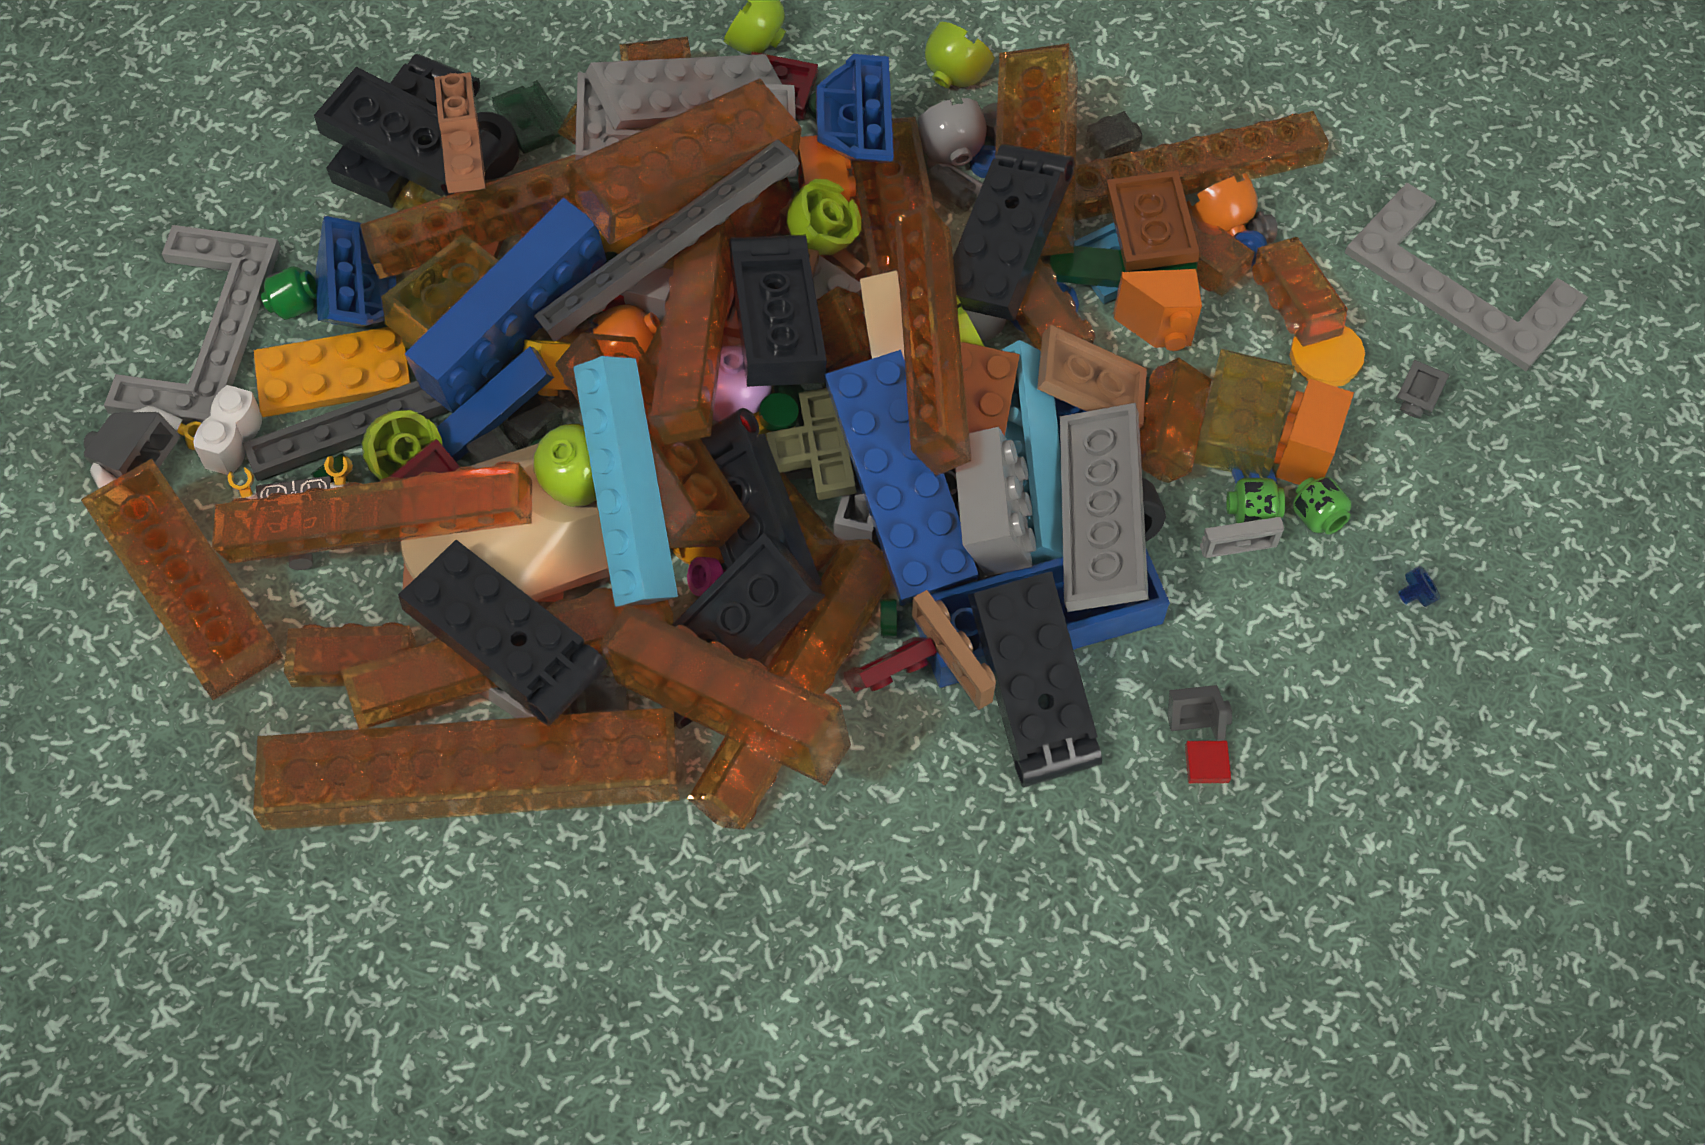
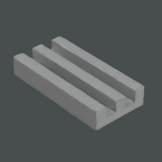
(1241, 537)

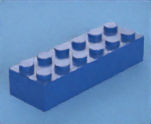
(499, 310)
(904, 497)
(1084, 625)

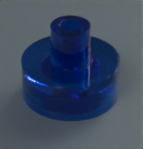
(1419, 587)

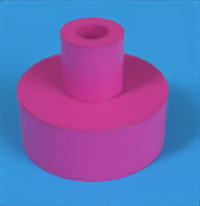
(703, 573)

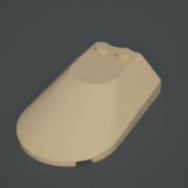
(541, 558)

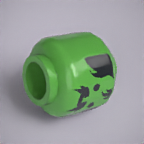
(1255, 500)
(1322, 505)

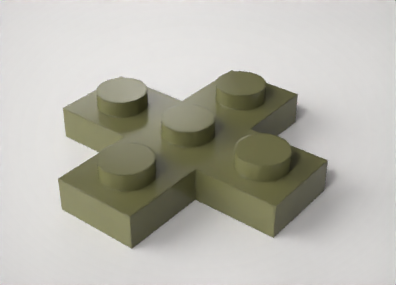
(817, 446)

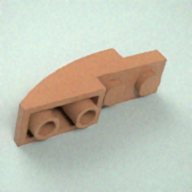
(459, 133)

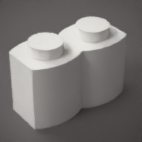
(232, 421)

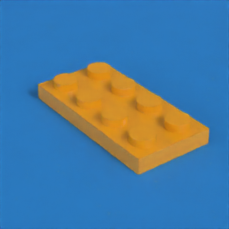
(329, 371)

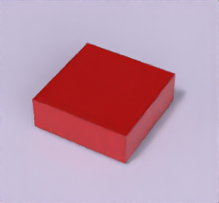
(1207, 762)

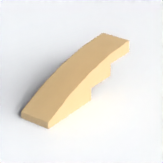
(883, 313)

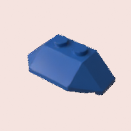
(856, 109)
(345, 277)

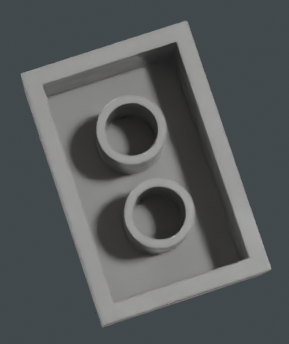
(995, 504)

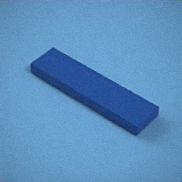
(494, 402)

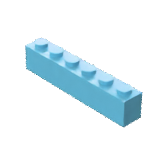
(1036, 439)
(625, 481)

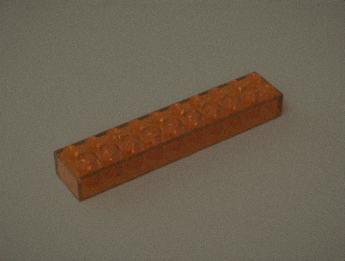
(465, 769)

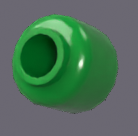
(290, 292)

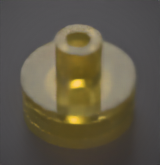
(409, 197)

